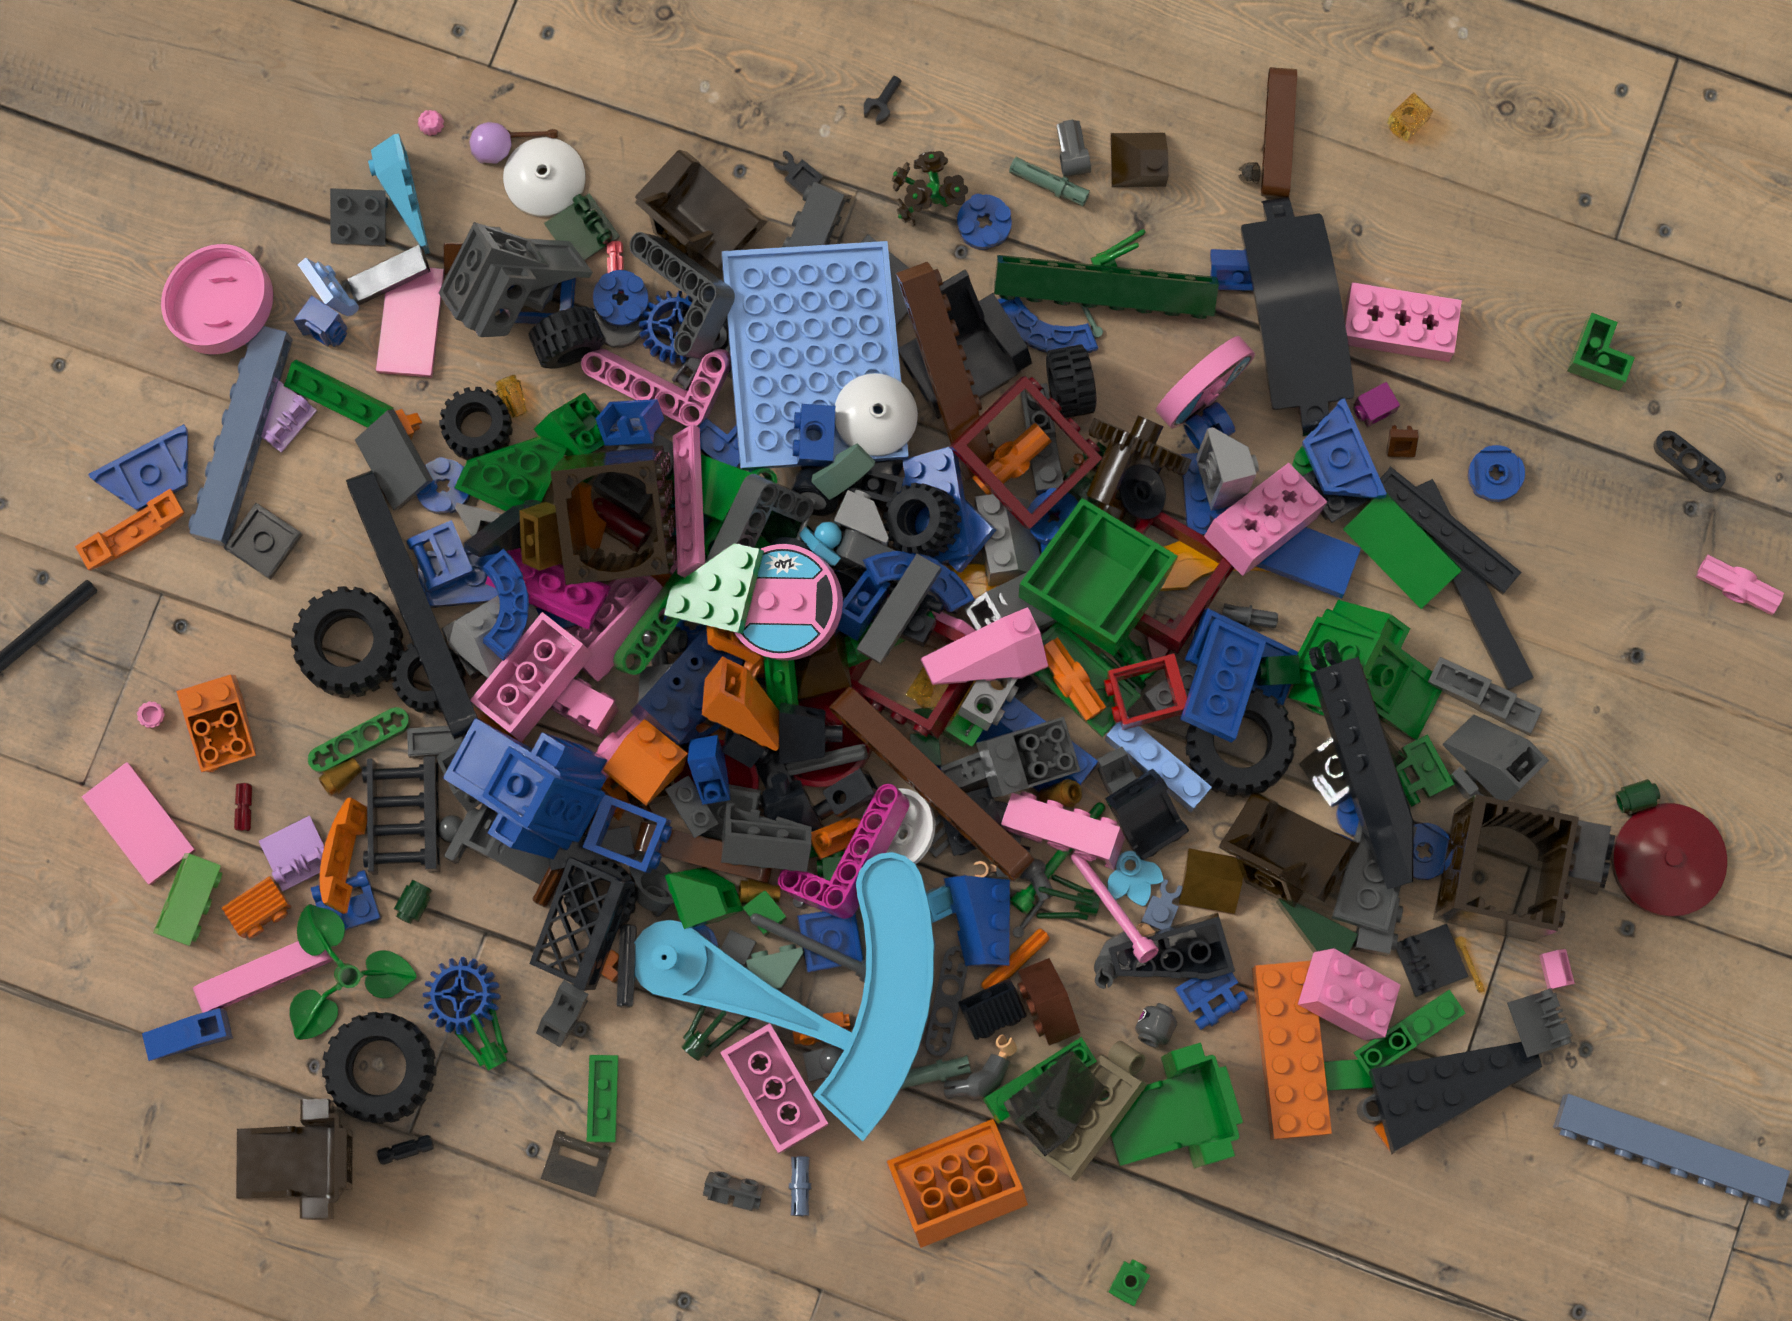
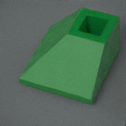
(573, 426)
(702, 897)

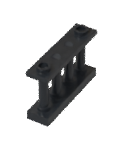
(426, 828)

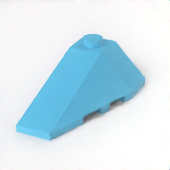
(394, 173)

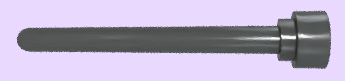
(810, 944)

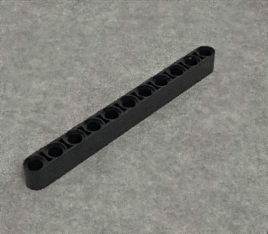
(412, 603)

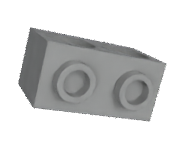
(984, 693)

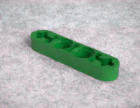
(361, 745)

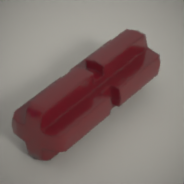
(243, 800)

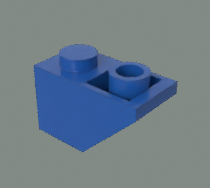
(709, 769)

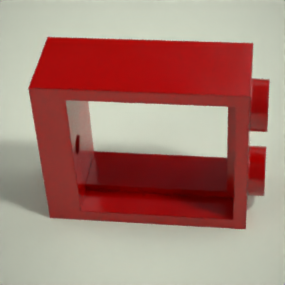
(1174, 681)

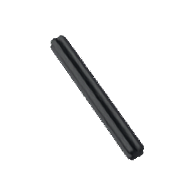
(46, 623)

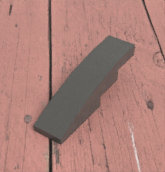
(1484, 696)

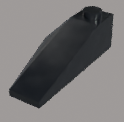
(1185, 951)

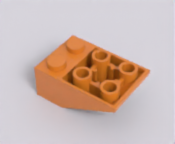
(740, 703)
(217, 722)

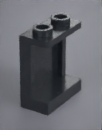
(1146, 814)

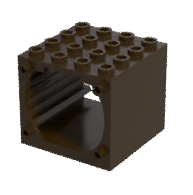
(644, 463)
(1554, 838)

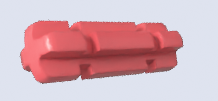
(615, 261)

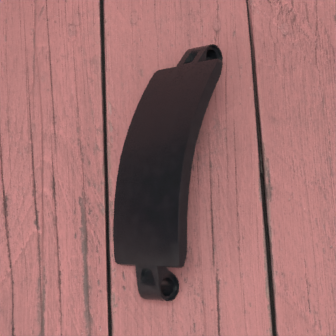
(1298, 312)

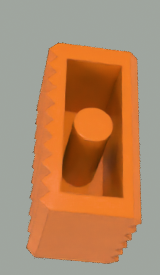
(256, 908)

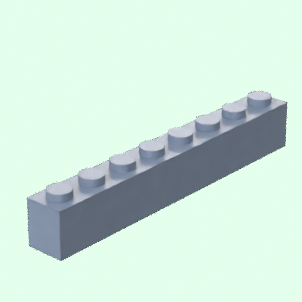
(240, 437)
(1672, 1150)

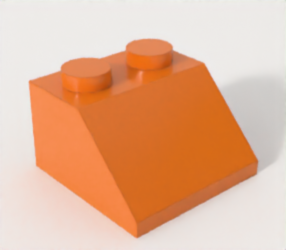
(646, 762)

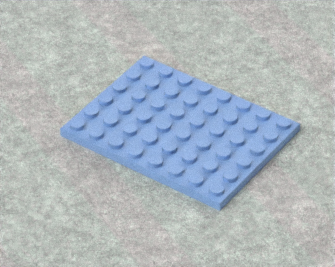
(800, 334)

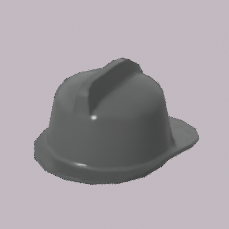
(652, 888)

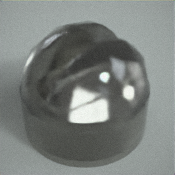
(1250, 173)

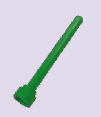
(1024, 899)

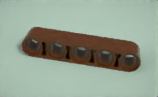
(1279, 132)
(697, 851)

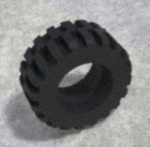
(321, 616)
(1259, 776)
(347, 1045)

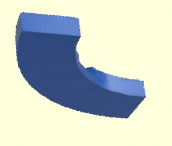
(1043, 335)
(892, 566)
(513, 604)

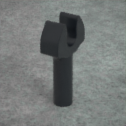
(881, 102)

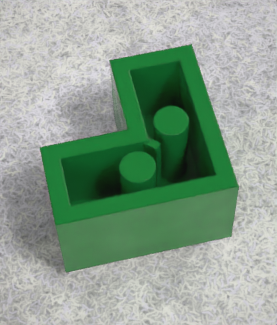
(1595, 359)

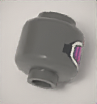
(1156, 1025)

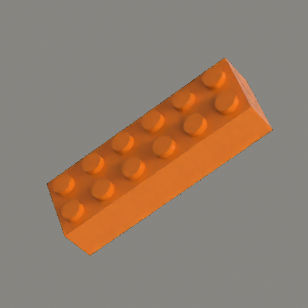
(1290, 1053)

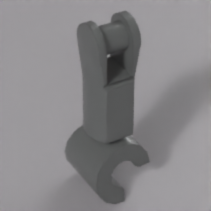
(693, 364)

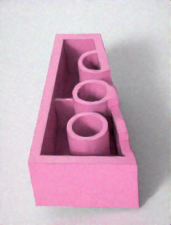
(586, 707)

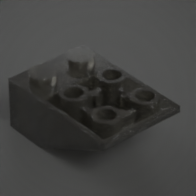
(1054, 1102)

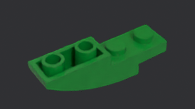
(1410, 1032)
(996, 1100)

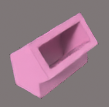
(1556, 969)

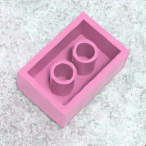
(1349, 994)

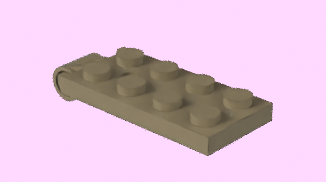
(1118, 1078)

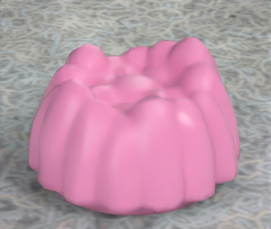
(430, 122)
(150, 714)

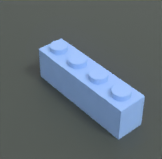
(1149, 754)

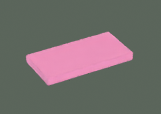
(411, 326)
(138, 823)

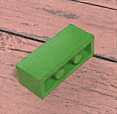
(188, 899)

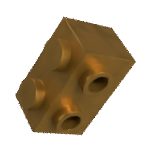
(540, 536)

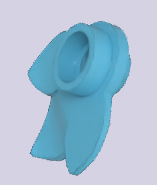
(1134, 882)

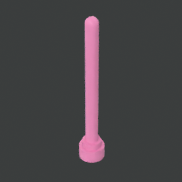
(1143, 948)

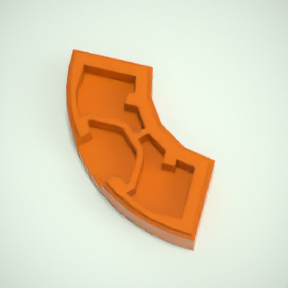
(593, 524)

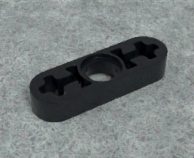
(1700, 481)

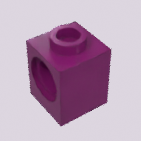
(1376, 405)

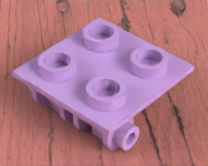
(285, 417)
(294, 853)

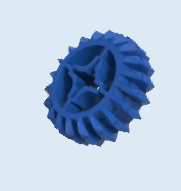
(651, 324)
(461, 983)

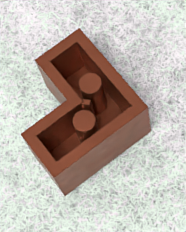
(1048, 1002)

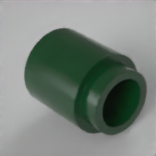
(1637, 796)
(412, 902)

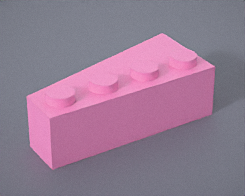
(1064, 828)

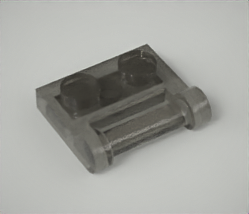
(574, 1173)

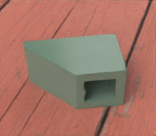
(776, 967)

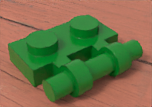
(1427, 767)

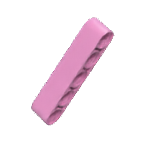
(257, 976)

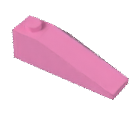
(996, 651)

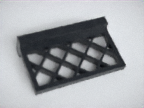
(599, 939)

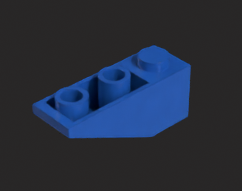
(187, 1034)

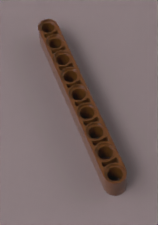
(931, 784)

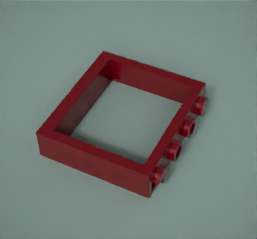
(992, 483)
(1158, 631)
(943, 710)

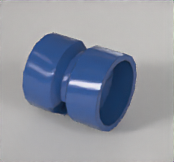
(1212, 416)

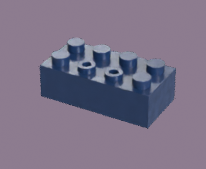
(677, 697)

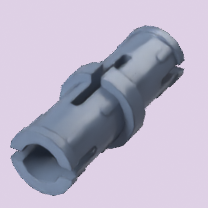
(800, 1186)

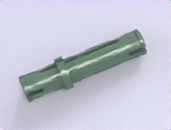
(1060, 186)
(937, 1071)

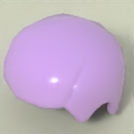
(490, 143)

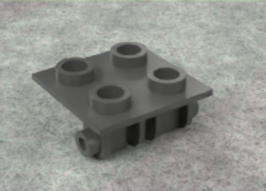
(358, 216)
(1539, 1022)

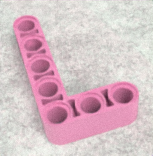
(659, 386)

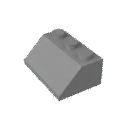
(861, 516)
(1011, 548)
(473, 627)

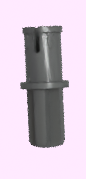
(1250, 616)

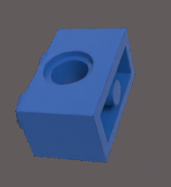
(817, 418)
(861, 606)

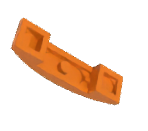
(132, 532)
(337, 854)

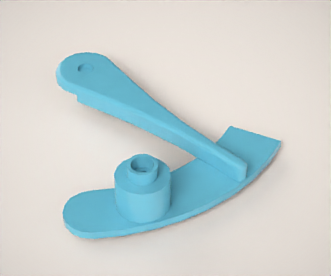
(893, 1003)

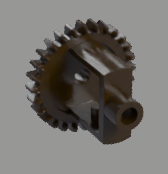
(1119, 455)

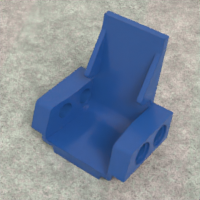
(539, 792)

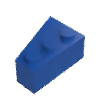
(983, 919)

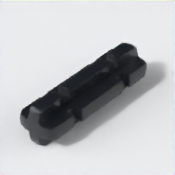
(405, 1149)

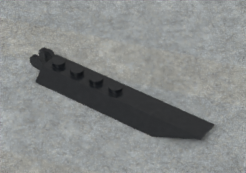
(1366, 762)

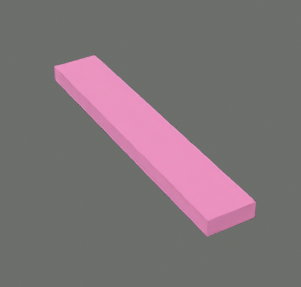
(688, 500)

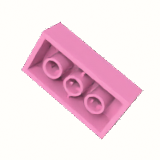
(1414, 310)
(1265, 519)
(535, 694)
(780, 1069)

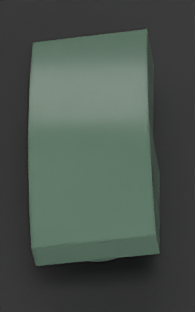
(844, 472)

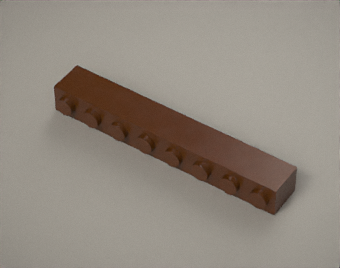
(944, 358)

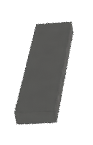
(899, 609)

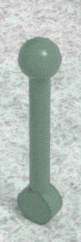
(1097, 331)

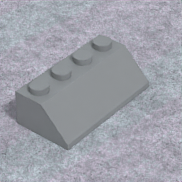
(1225, 469)

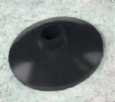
(1142, 492)

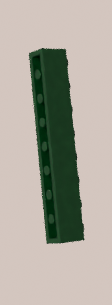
(1105, 286)

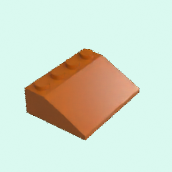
(957, 1183)

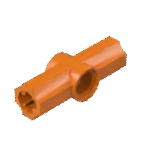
(1014, 457)
(1072, 680)

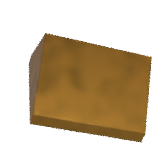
(1211, 881)

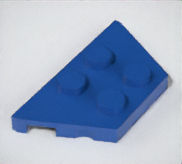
(1341, 457)
(148, 470)

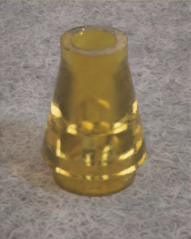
(511, 393)

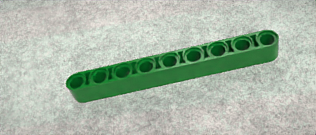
(650, 620)

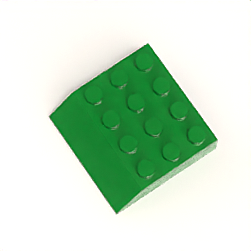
(1097, 576)

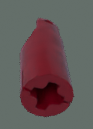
(623, 522)

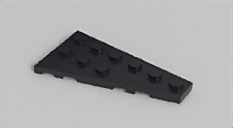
(1435, 1090)

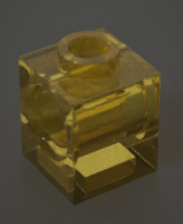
(1417, 109)

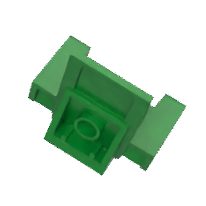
(1393, 676)
(1185, 1110)

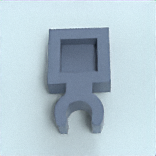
(1161, 910)

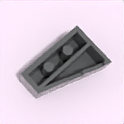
(818, 216)
(763, 841)

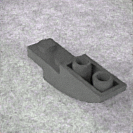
(1046, 464)

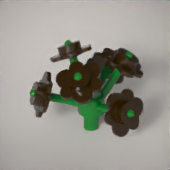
(921, 195)

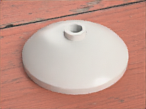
(546, 193)
(875, 432)
(920, 826)

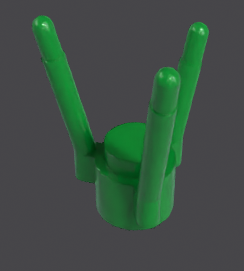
(1108, 257)
(491, 1053)

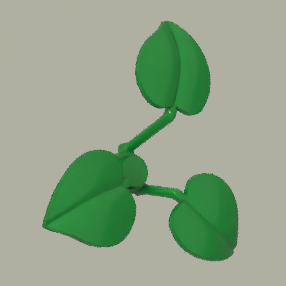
(385, 973)

